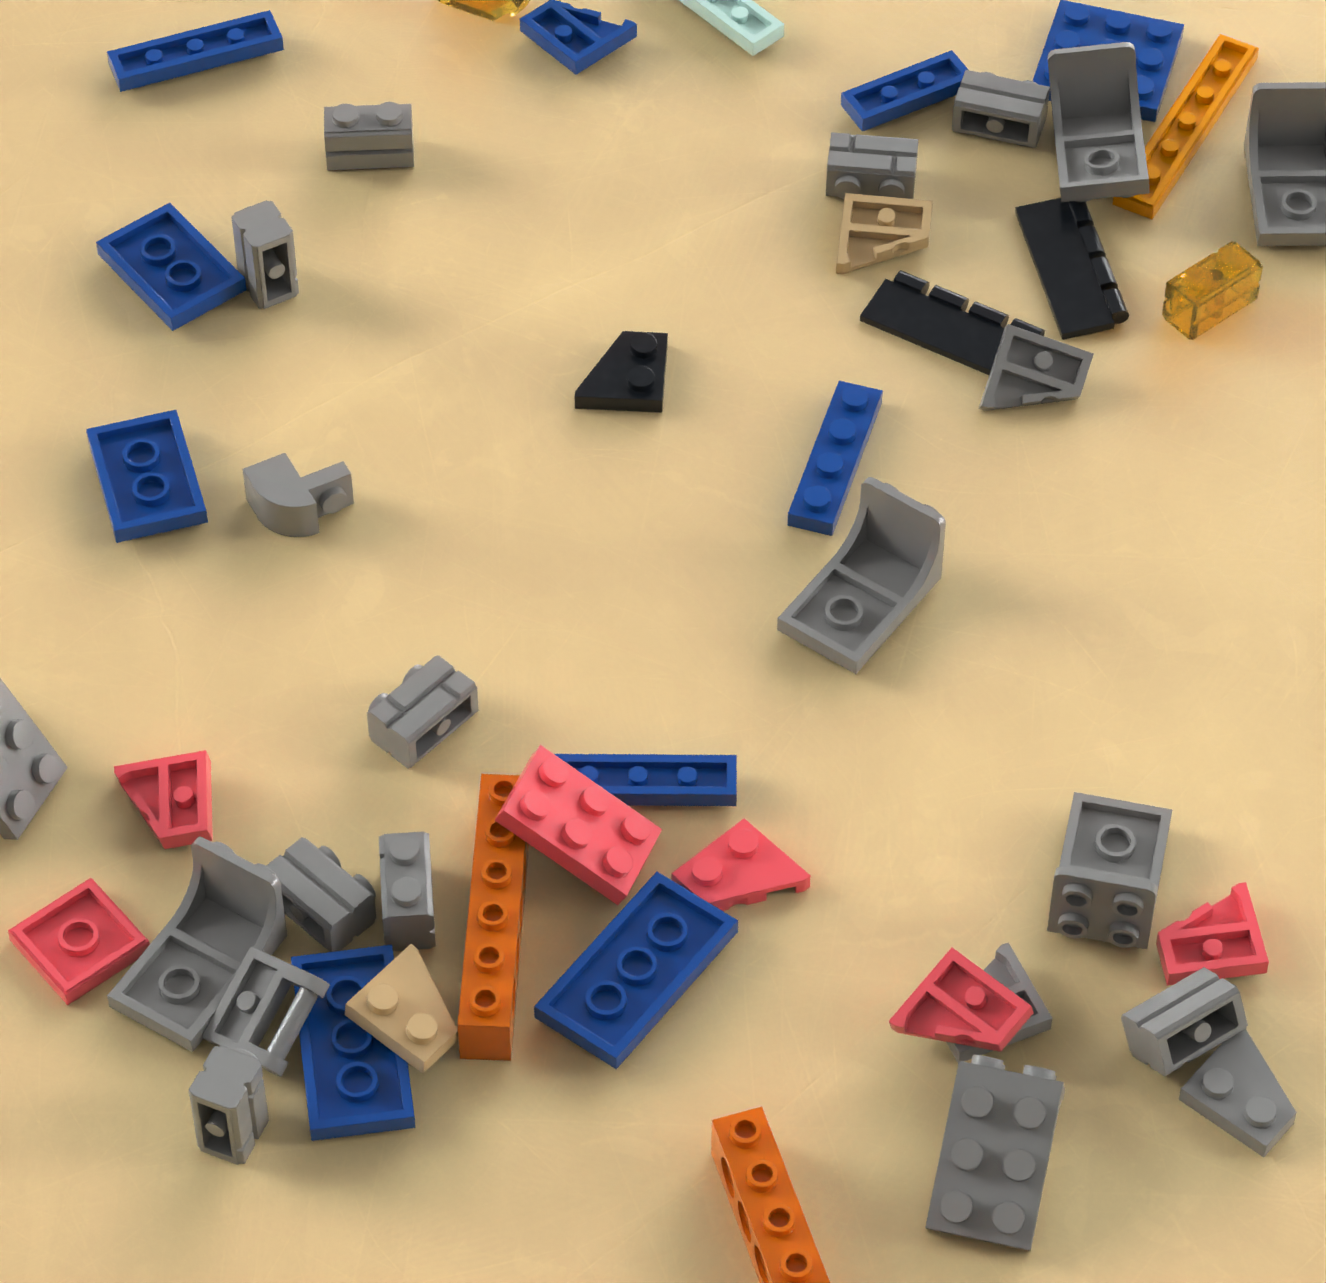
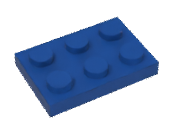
(171, 266)
(146, 476)

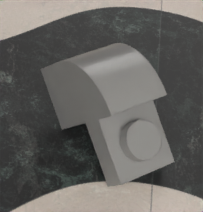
(292, 502)

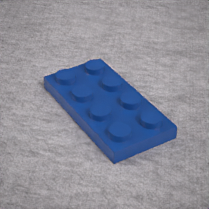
(636, 969)
(348, 1074)

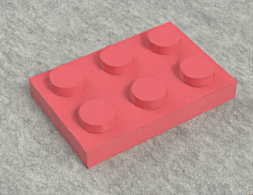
(578, 825)

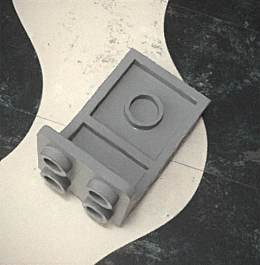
(1097, 122)
(1287, 163)
(871, 580)
(26, 766)
(1109, 871)
(201, 947)
(995, 1152)

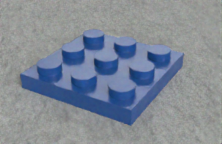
(1154, 43)

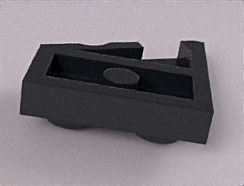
(627, 375)

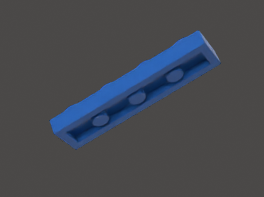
(195, 50)
(835, 458)
(662, 778)

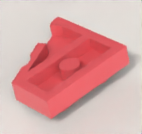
(172, 796)
(740, 869)
(1215, 937)
(962, 1007)

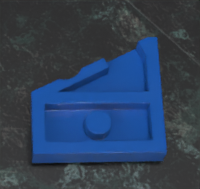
(574, 34)

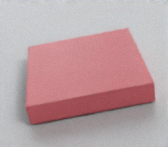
(79, 941)

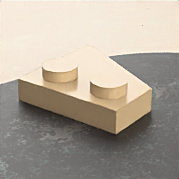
(881, 229)
(405, 1011)

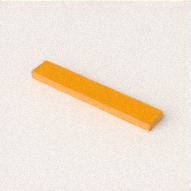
(1191, 121)

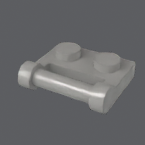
(253, 1003)

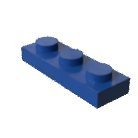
(904, 91)

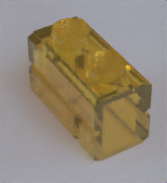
(1212, 290)

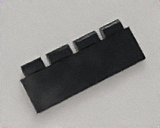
(1072, 267)
(940, 321)

